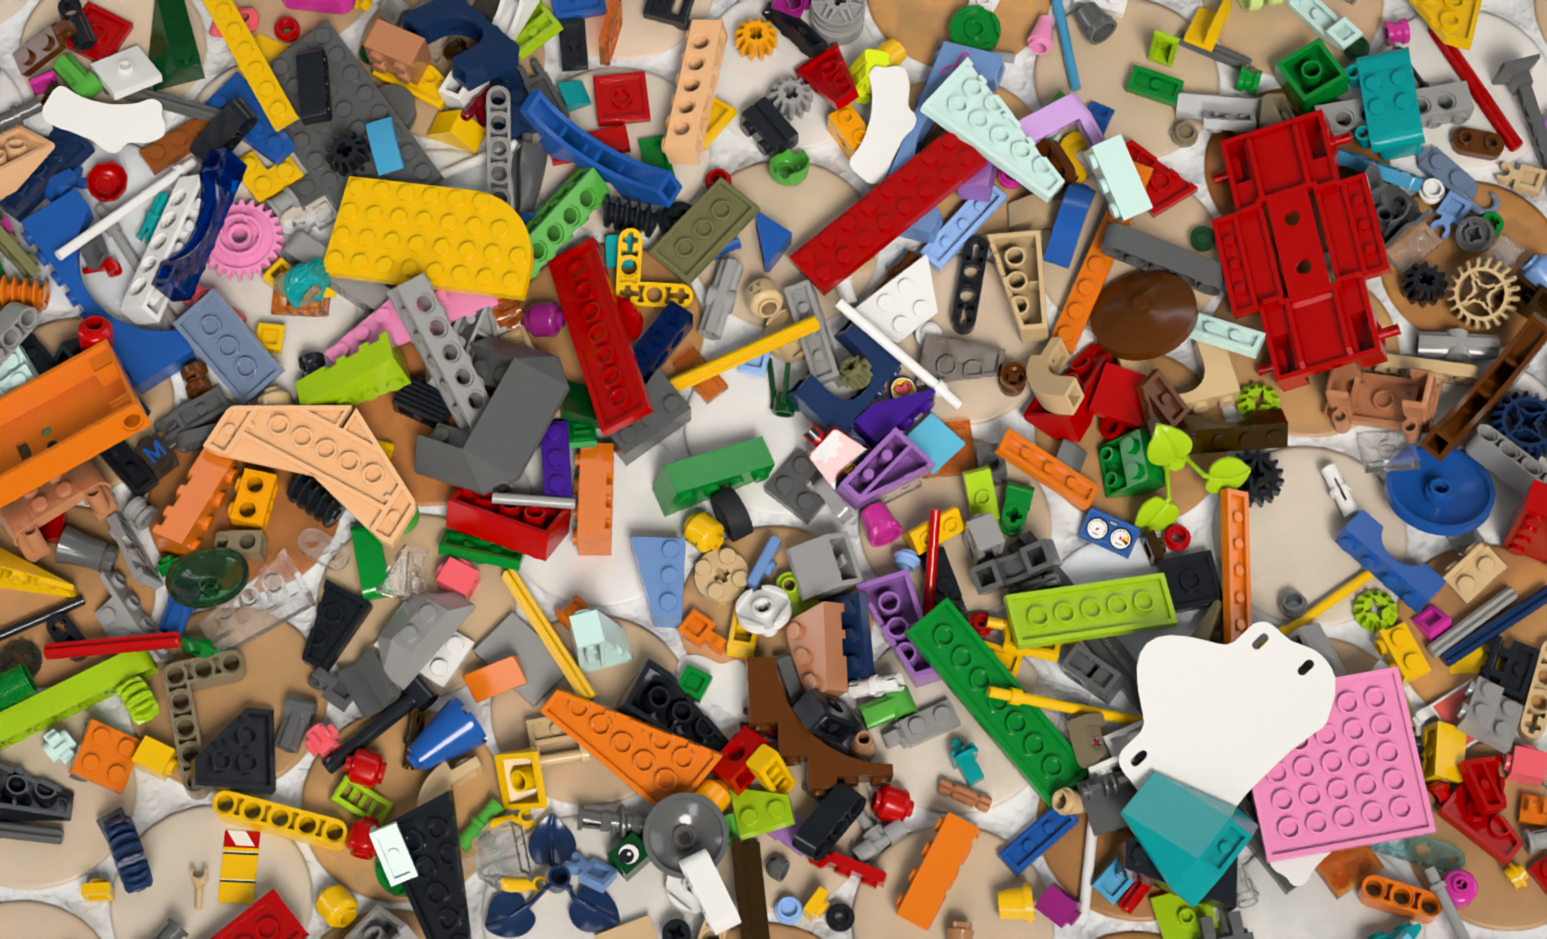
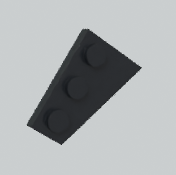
(335, 625)

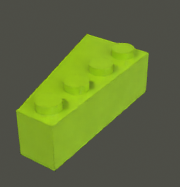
(357, 378)

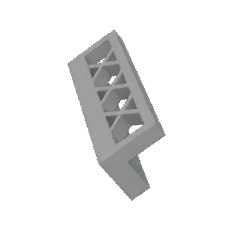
(818, 345)

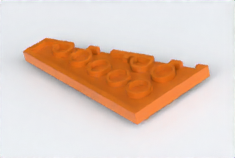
(638, 753)

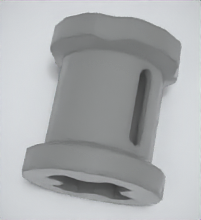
(282, 202)
(1534, 840)

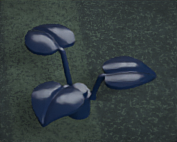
(551, 844)

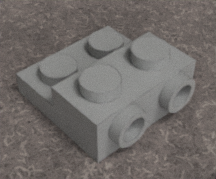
(1489, 715)

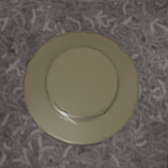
(1184, 134)

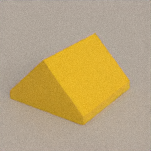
(521, 779)

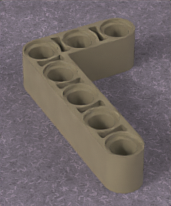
(189, 716)

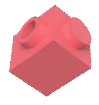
(457, 577)
(1526, 765)

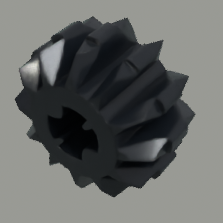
(339, 150)
(1424, 284)

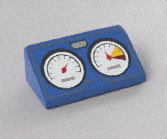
(1109, 532)

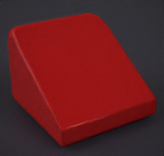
(53, 529)

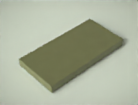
(704, 231)

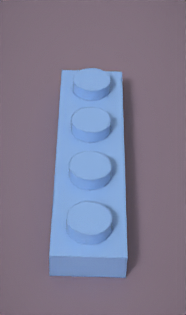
(961, 227)

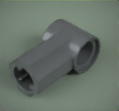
(297, 716)

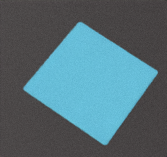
(936, 441)

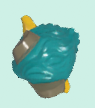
(304, 283)

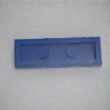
(1036, 840)

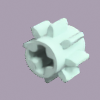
(59, 746)

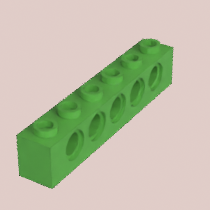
(565, 213)

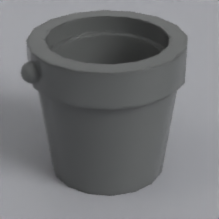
(1095, 23)

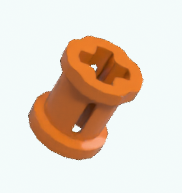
(575, 605)

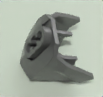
(1399, 219)

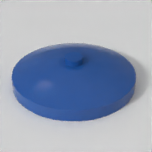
(1443, 495)

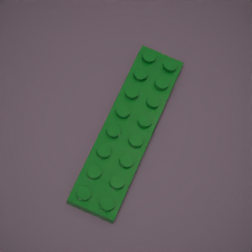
(1018, 731)

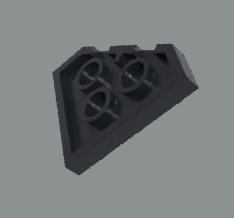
(239, 756)

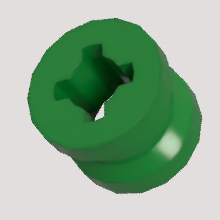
(1249, 80)

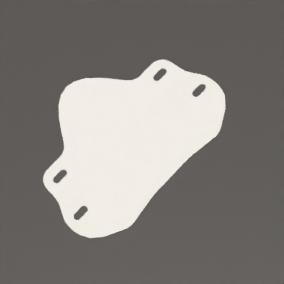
(1225, 711)

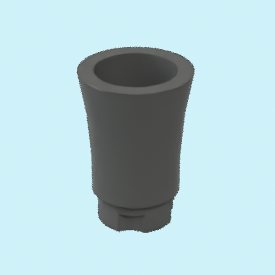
(85, 551)

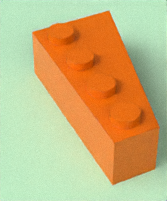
(195, 505)

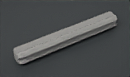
(1472, 622)

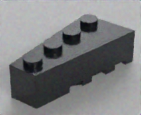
(1137, 866)

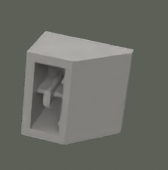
(825, 567)

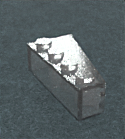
(262, 605)

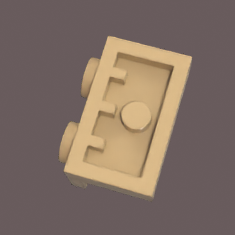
(1475, 571)

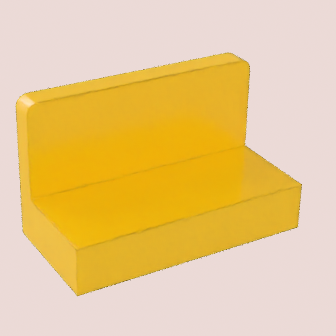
(1207, 26)
(1443, 752)

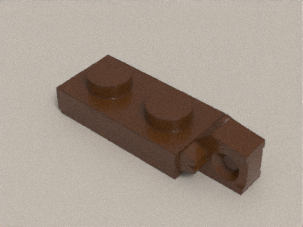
(43, 47)

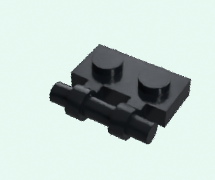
(1517, 669)

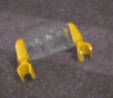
(502, 855)

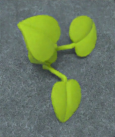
(1170, 449)

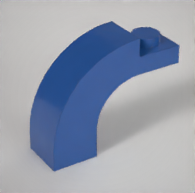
(1069, 224)

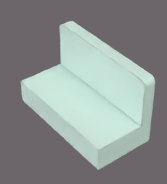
(393, 853)

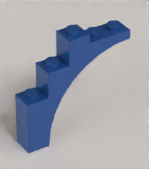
(570, 143)

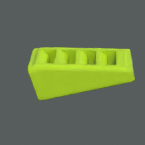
(1163, 48)
(367, 793)

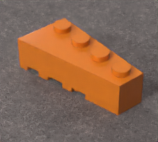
(595, 500)
(937, 871)

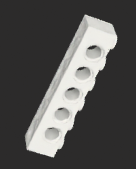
(143, 301)

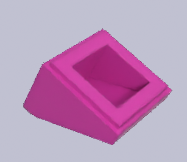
(40, 83)
(1432, 623)

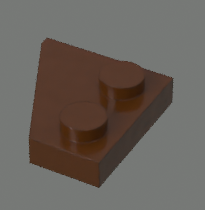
(1160, 402)

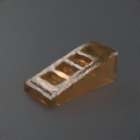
(317, 309)

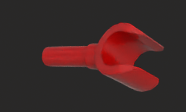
(109, 265)

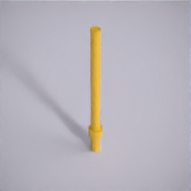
(1325, 604)
(1016, 697)

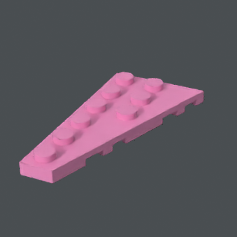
(387, 319)

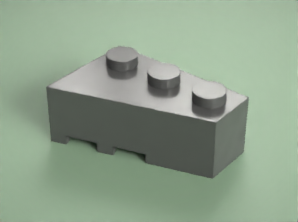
(669, 415)

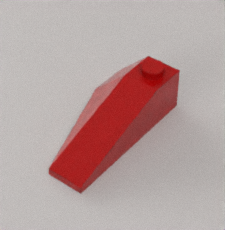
(1087, 369)

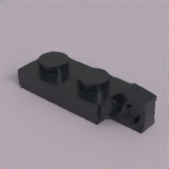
(796, 31)

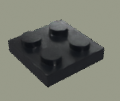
(1191, 580)

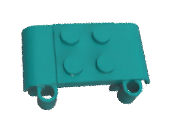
(1389, 104)

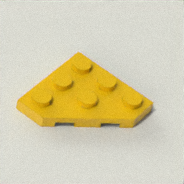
(1450, 19)

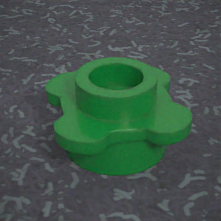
(165, 564)

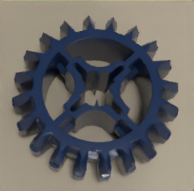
(1516, 408)
(128, 854)

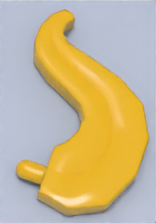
(1073, 144)

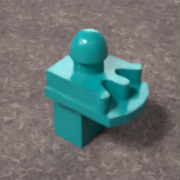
(964, 760)

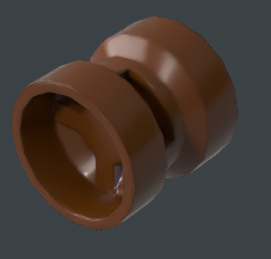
(1012, 373)
(196, 379)

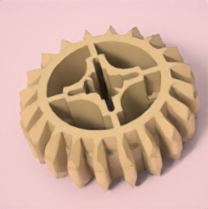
(1488, 304)

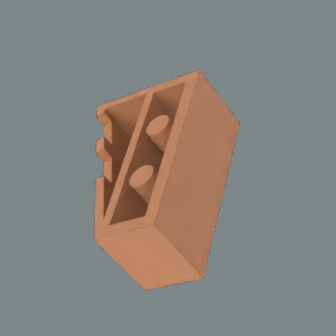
(818, 648)

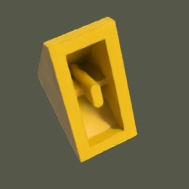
(453, 130)

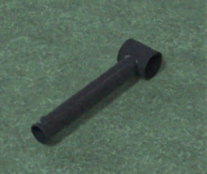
(417, 695)

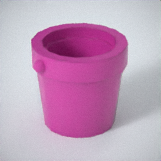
(880, 525)

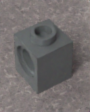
(985, 454)

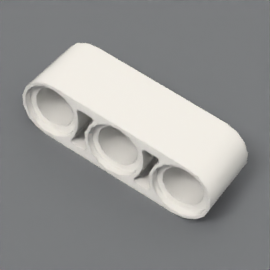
(709, 891)

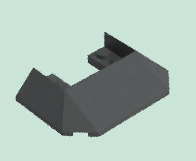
(524, 402)

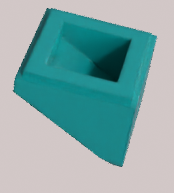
(573, 95)
(611, 244)

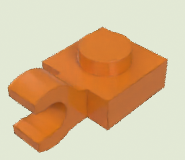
(700, 630)

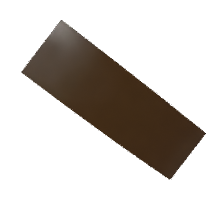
(1531, 298)

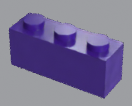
(557, 461)

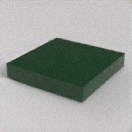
(578, 406)

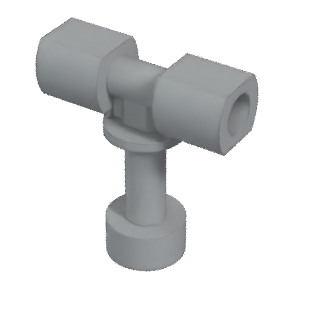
(877, 837)

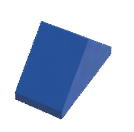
(772, 240)

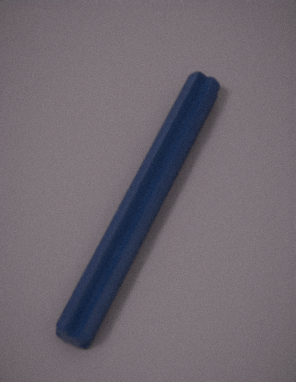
(1495, 627)

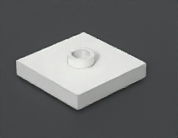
(126, 72)

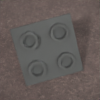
(1105, 799)

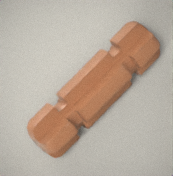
(964, 795)

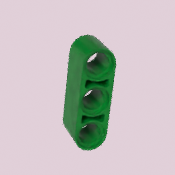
(370, 561)

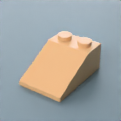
(20, 156)

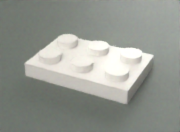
(446, 661)

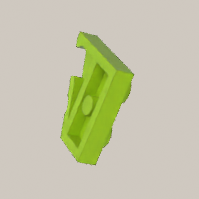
(537, 30)
(761, 812)

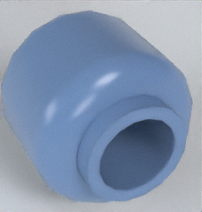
(1536, 270)

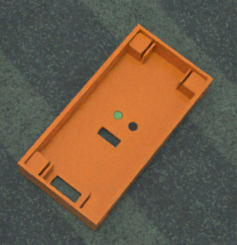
(65, 419)

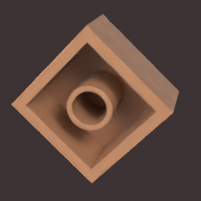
(397, 52)

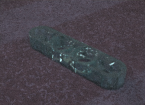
(1410, 855)

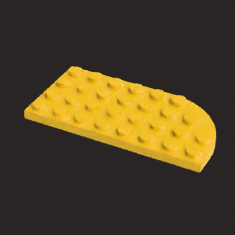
(450, 234)

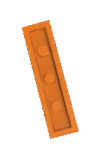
(1046, 469)

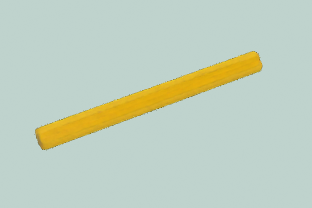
(745, 353)
(548, 634)

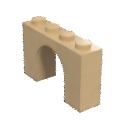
(1217, 383)

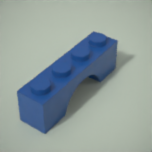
(1412, 584)

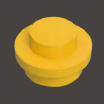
(1516, 875)

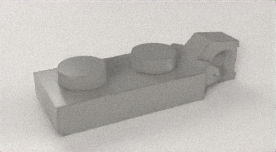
(923, 726)

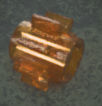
(508, 314)

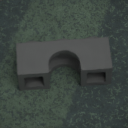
(1015, 567)

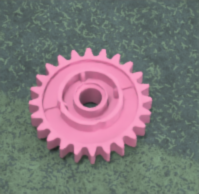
(253, 254)

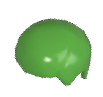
(789, 167)

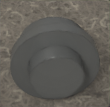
(1293, 605)

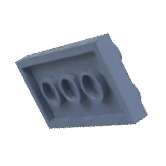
(229, 347)

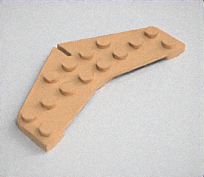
(314, 444)

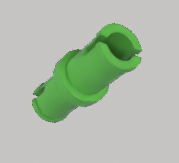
(490, 811)

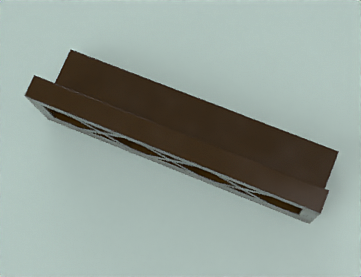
(750, 889)

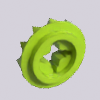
(1246, 405)
(1371, 621)

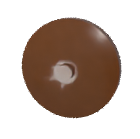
(1144, 315)

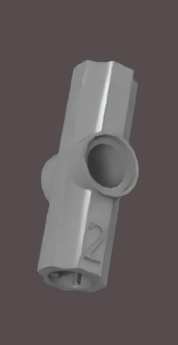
(720, 299)
(1457, 345)

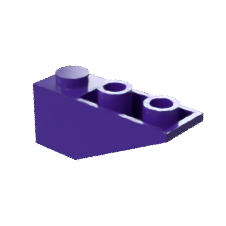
(884, 416)

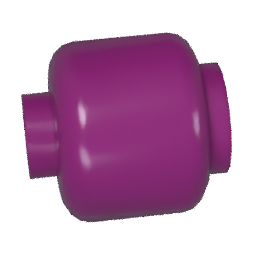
(544, 319)

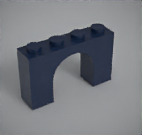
(478, 65)
(826, 409)

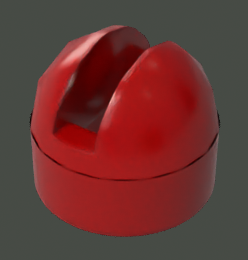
(1440, 791)

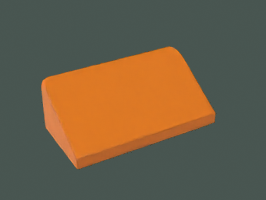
(495, 678)

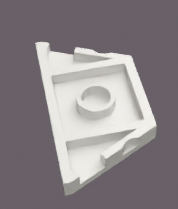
(902, 302)

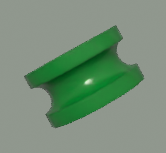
(1495, 219)

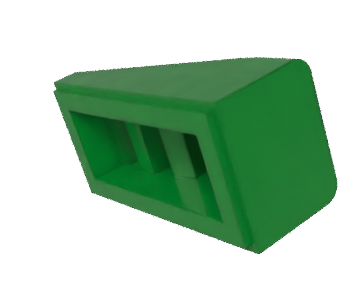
(581, 435)

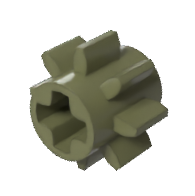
(855, 372)

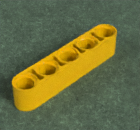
(270, 811)

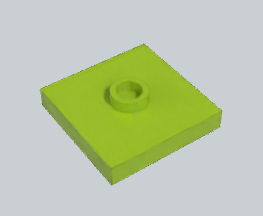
(1177, 918)

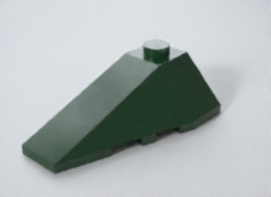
(173, 45)

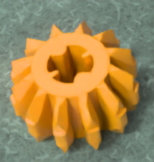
(755, 38)

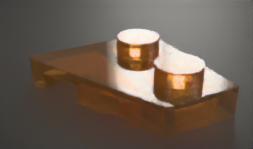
(1348, 868)

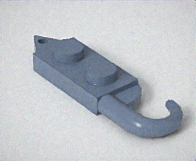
(1440, 167)

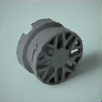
(1475, 234)

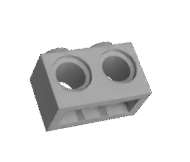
(983, 538)

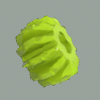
(137, 700)

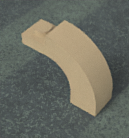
(1054, 392)
(444, 779)

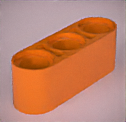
(1385, 901)

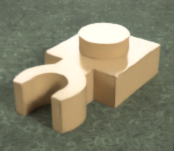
(1526, 180)

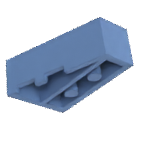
(662, 576)

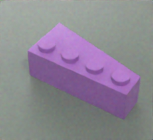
(894, 611)

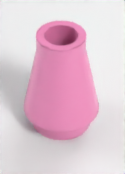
(1041, 37)

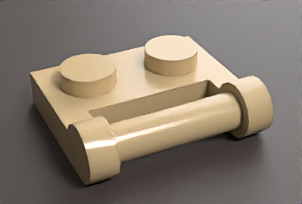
(545, 734)

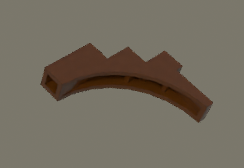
(1481, 399)
(824, 766)

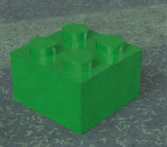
(1311, 76)

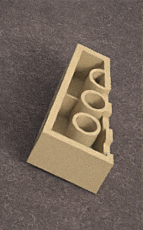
(1021, 273)

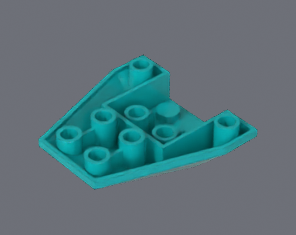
(1187, 834)

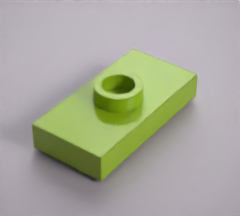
(980, 492)

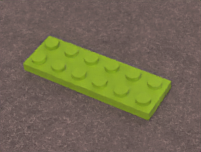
(1090, 611)

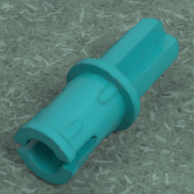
(153, 217)

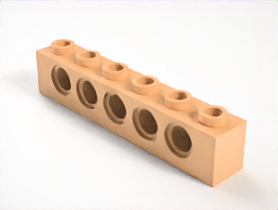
(695, 92)

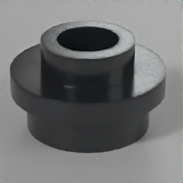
(842, 909)

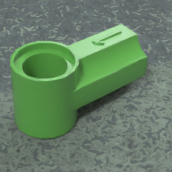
(76, 77)
(891, 707)

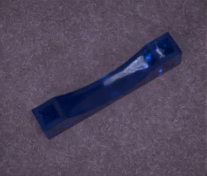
(219, 182)

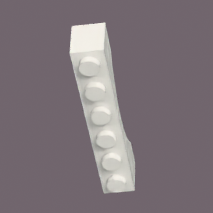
(511, 19)

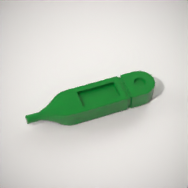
(198, 646)

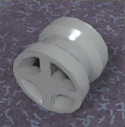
(140, 513)

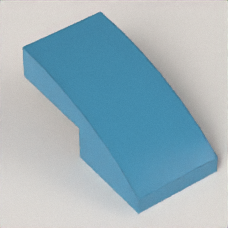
(385, 146)

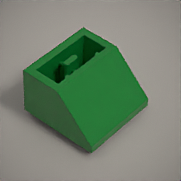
(1127, 467)

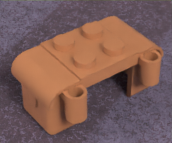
(1382, 401)
(28, 513)

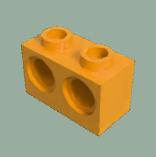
(260, 501)

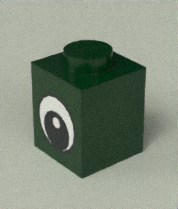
(629, 856)

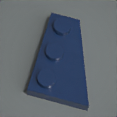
(858, 642)

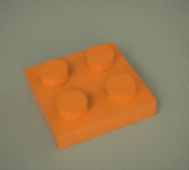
(105, 756)

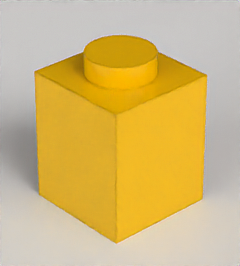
(155, 758)

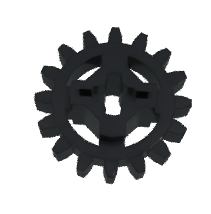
(1264, 478)

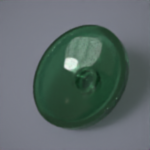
(207, 577)

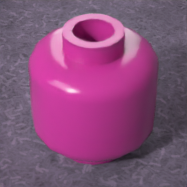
(1461, 887)

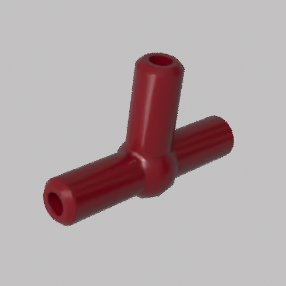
(477, 107)

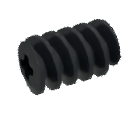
(629, 216)
(315, 501)

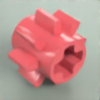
(322, 739)

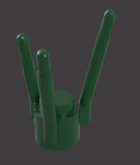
(780, 404)

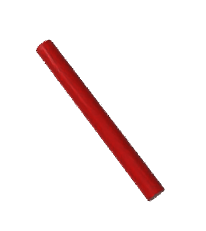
(931, 560)

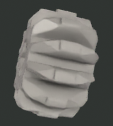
(800, 95)

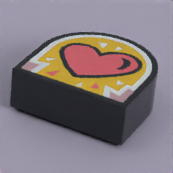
(902, 386)

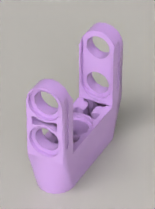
(1059, 116)

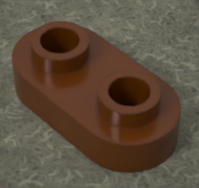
(1477, 145)
(1058, 159)

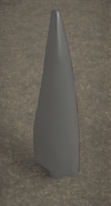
(527, 173)

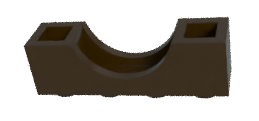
(1260, 431)

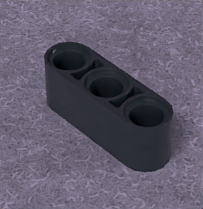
(314, 86)
(225, 130)
(829, 822)

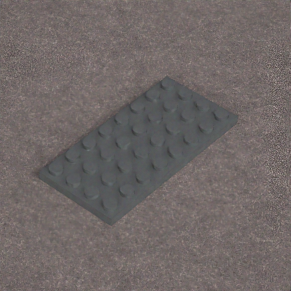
(354, 104)

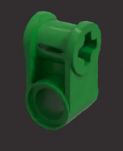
(1016, 506)

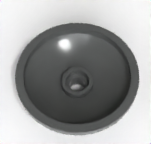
(687, 814)

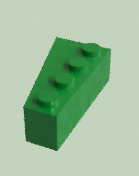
(702, 475)

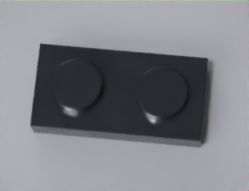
(573, 45)

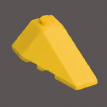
(25, 576)

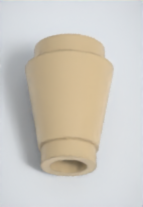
(1067, 802)

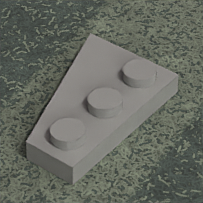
(133, 552)

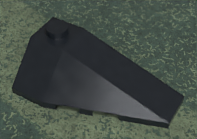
(660, 701)
(32, 799)

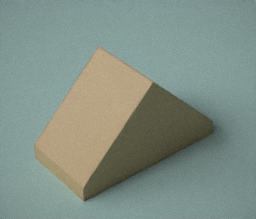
(1032, 213)

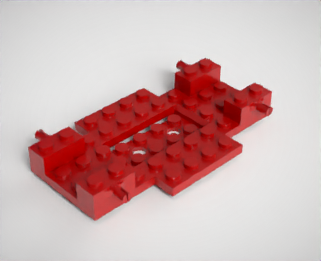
(1320, 321)

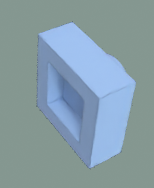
(757, 366)

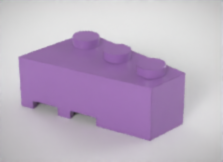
(885, 469)

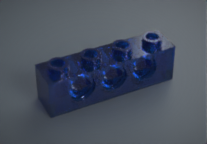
(662, 338)

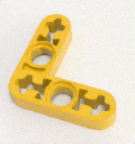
(634, 280)

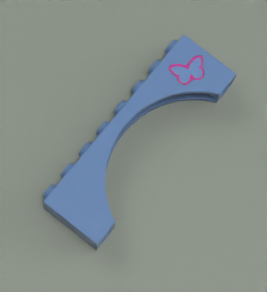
(945, 63)

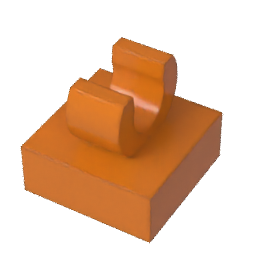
(1532, 811)

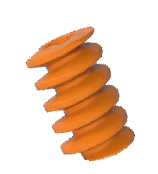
(24, 293)

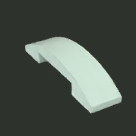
(1325, 22)

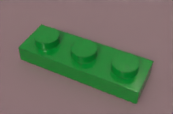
(480, 551)

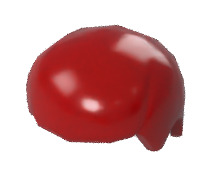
(107, 181)

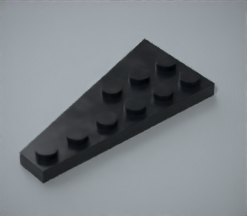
(439, 888)

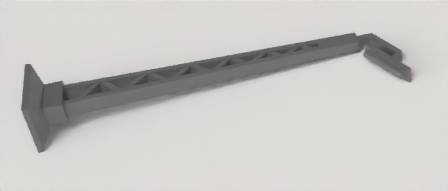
(1518, 77)

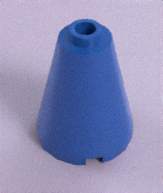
(446, 737)

